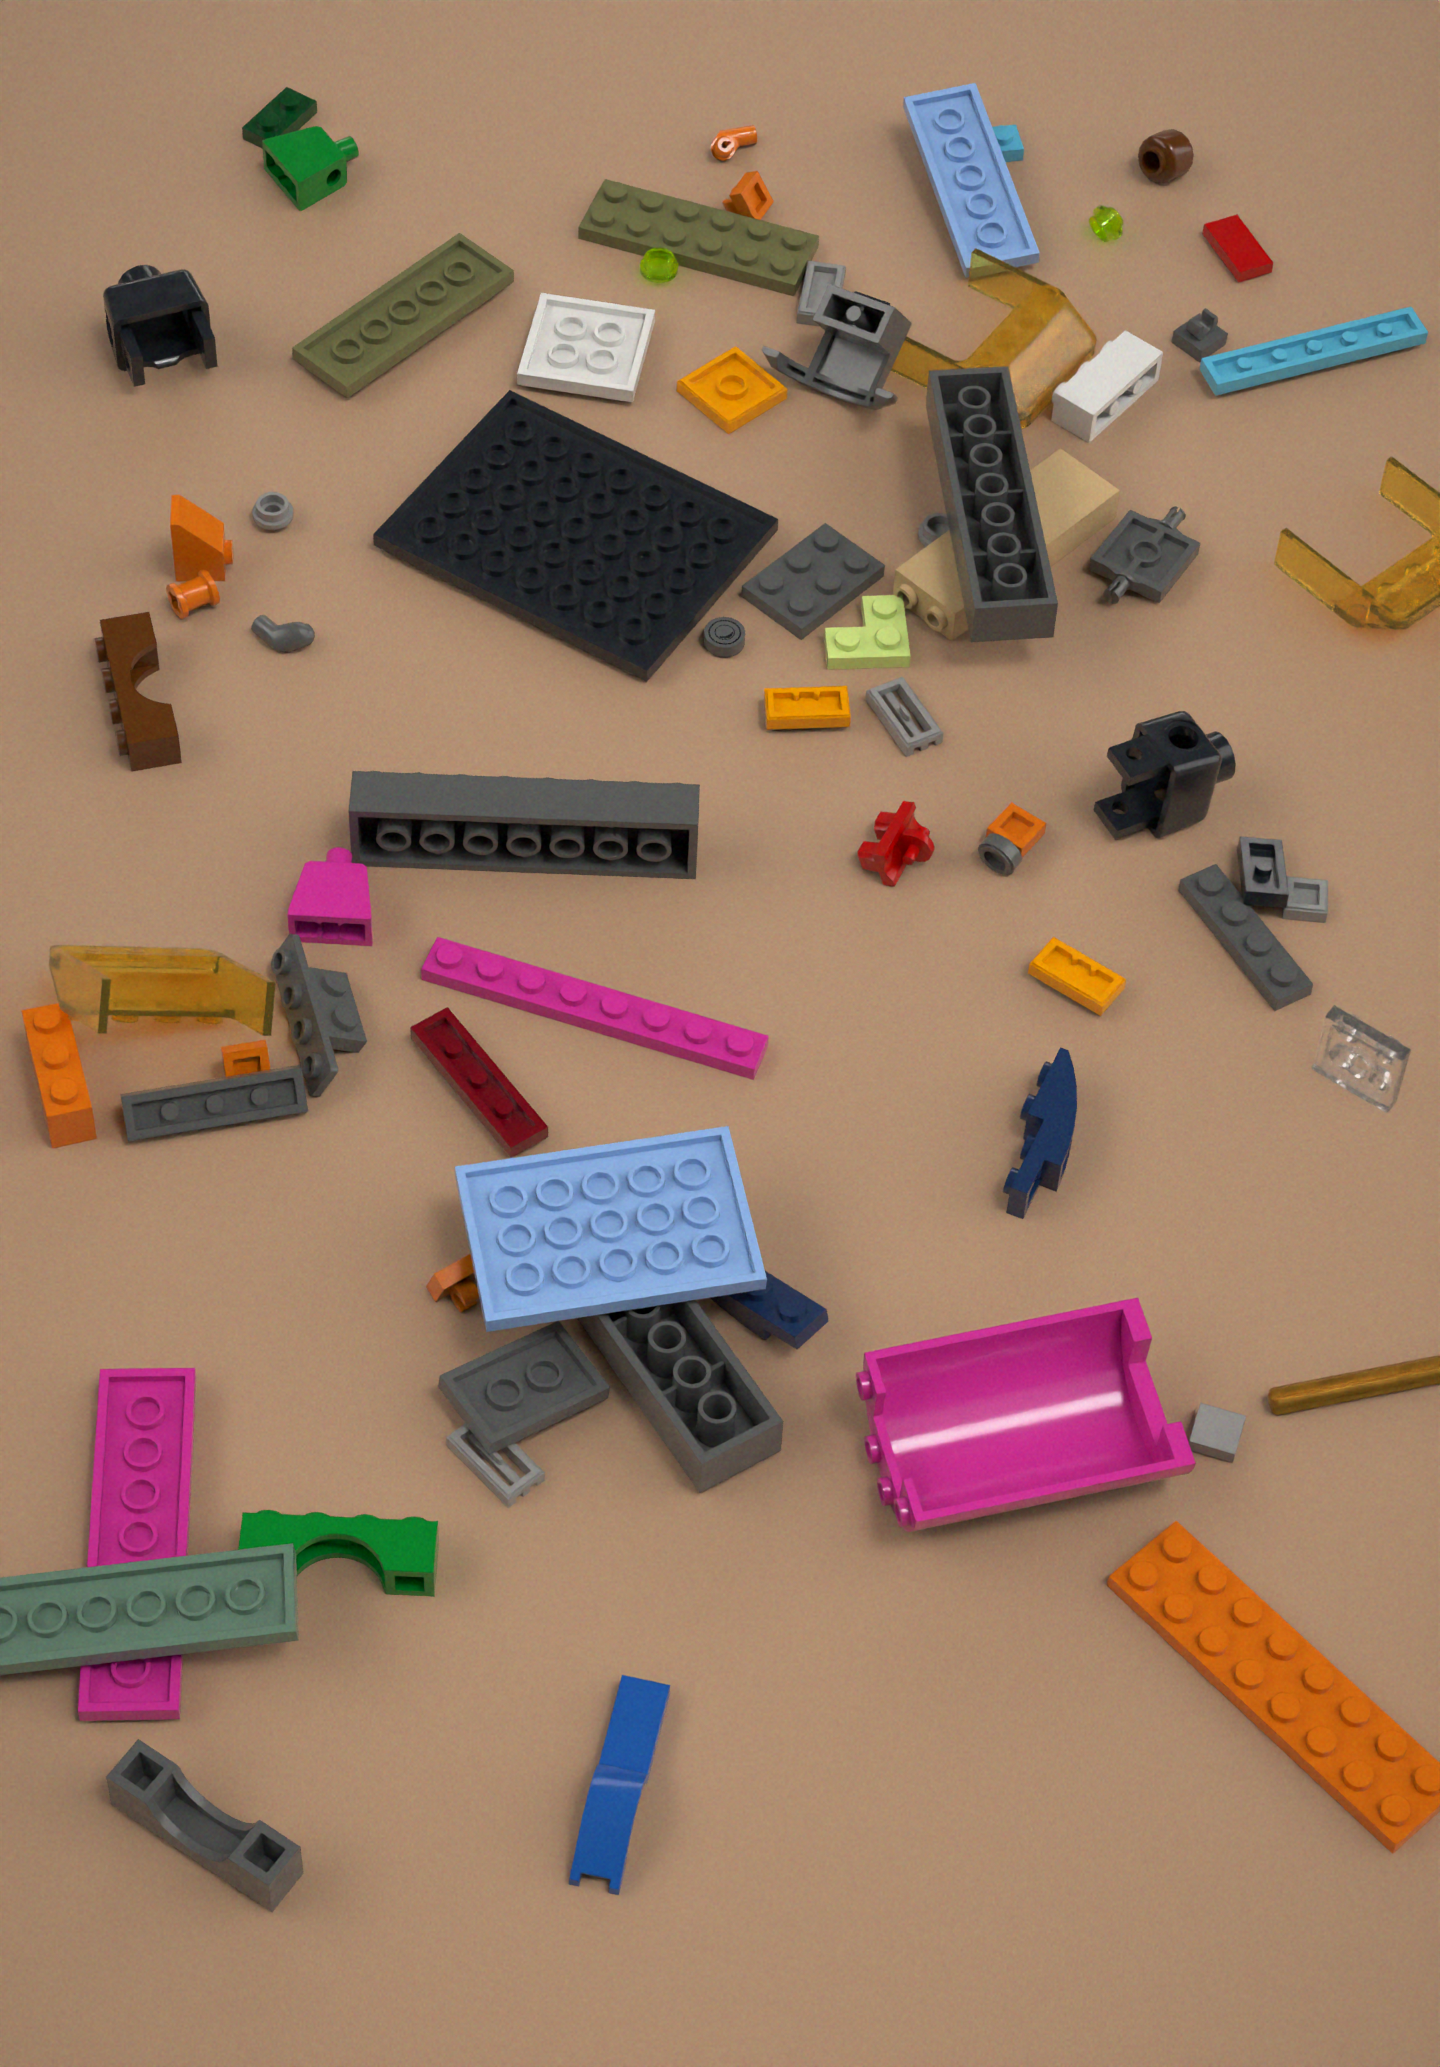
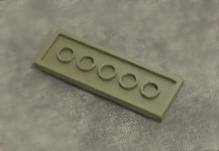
(699, 236)
(402, 315)

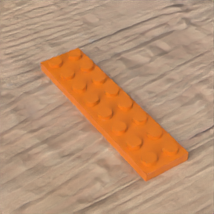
(1282, 1685)

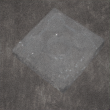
(1361, 1058)

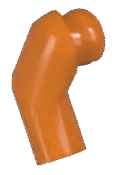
(729, 140)

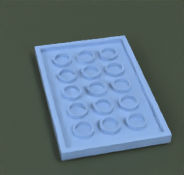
(609, 1228)

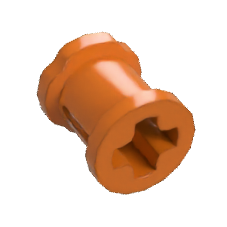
(193, 594)

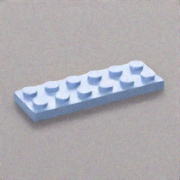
(970, 176)

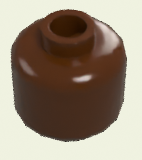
(1165, 156)

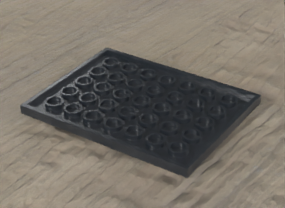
(577, 534)

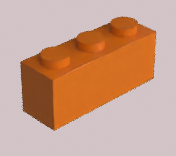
(59, 1075)

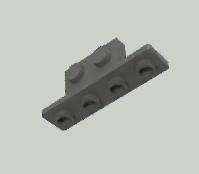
(318, 1012)

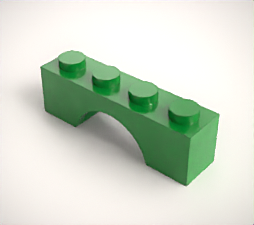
(395, 1549)

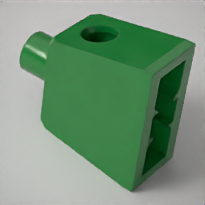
(308, 164)

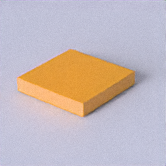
(732, 390)

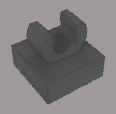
(1200, 335)

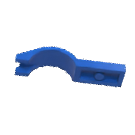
(619, 1781)

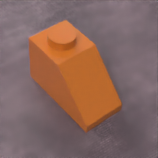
(198, 541)

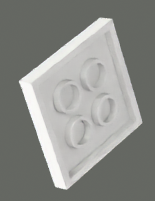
(586, 347)

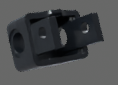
(157, 321)
(1169, 755)

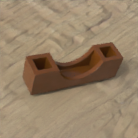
(147, 726)

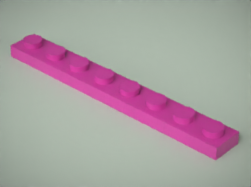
(595, 1008)

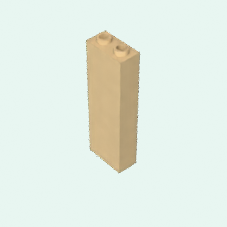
(1071, 509)

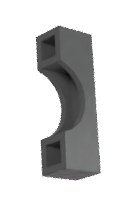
(241, 1853)

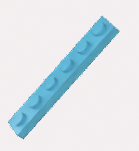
(1313, 351)

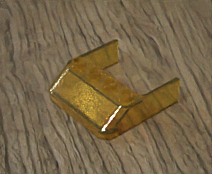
(1038, 341)
(1396, 595)
(160, 984)

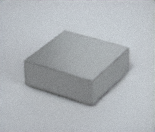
(1306, 900)
(1216, 1432)

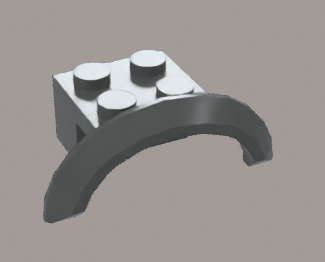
(854, 352)

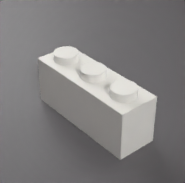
(1106, 386)

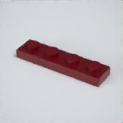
(479, 1082)

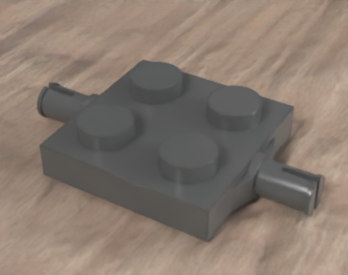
(1144, 555)

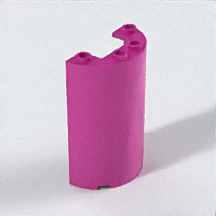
(1017, 1416)

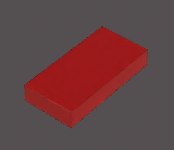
(1237, 248)

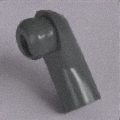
(285, 636)

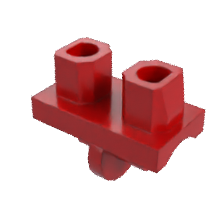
(900, 844)

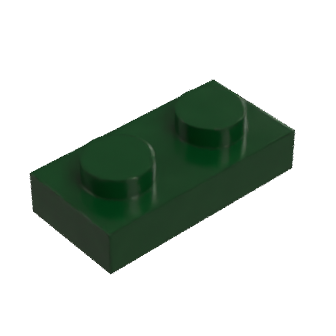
(280, 116)

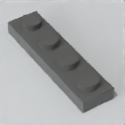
(1245, 937)
(214, 1102)

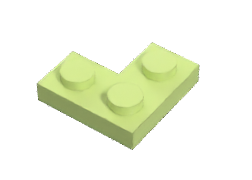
(877, 644)

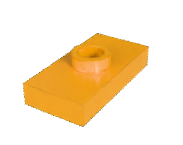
(807, 707)
(1077, 976)

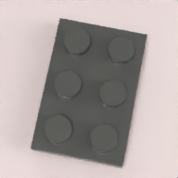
(813, 581)
(523, 1387)

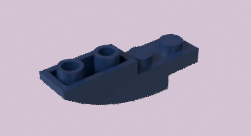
(1047, 1134)
(776, 1311)

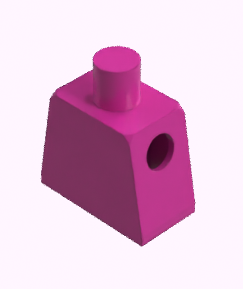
(332, 902)

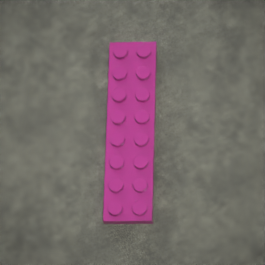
(139, 1516)

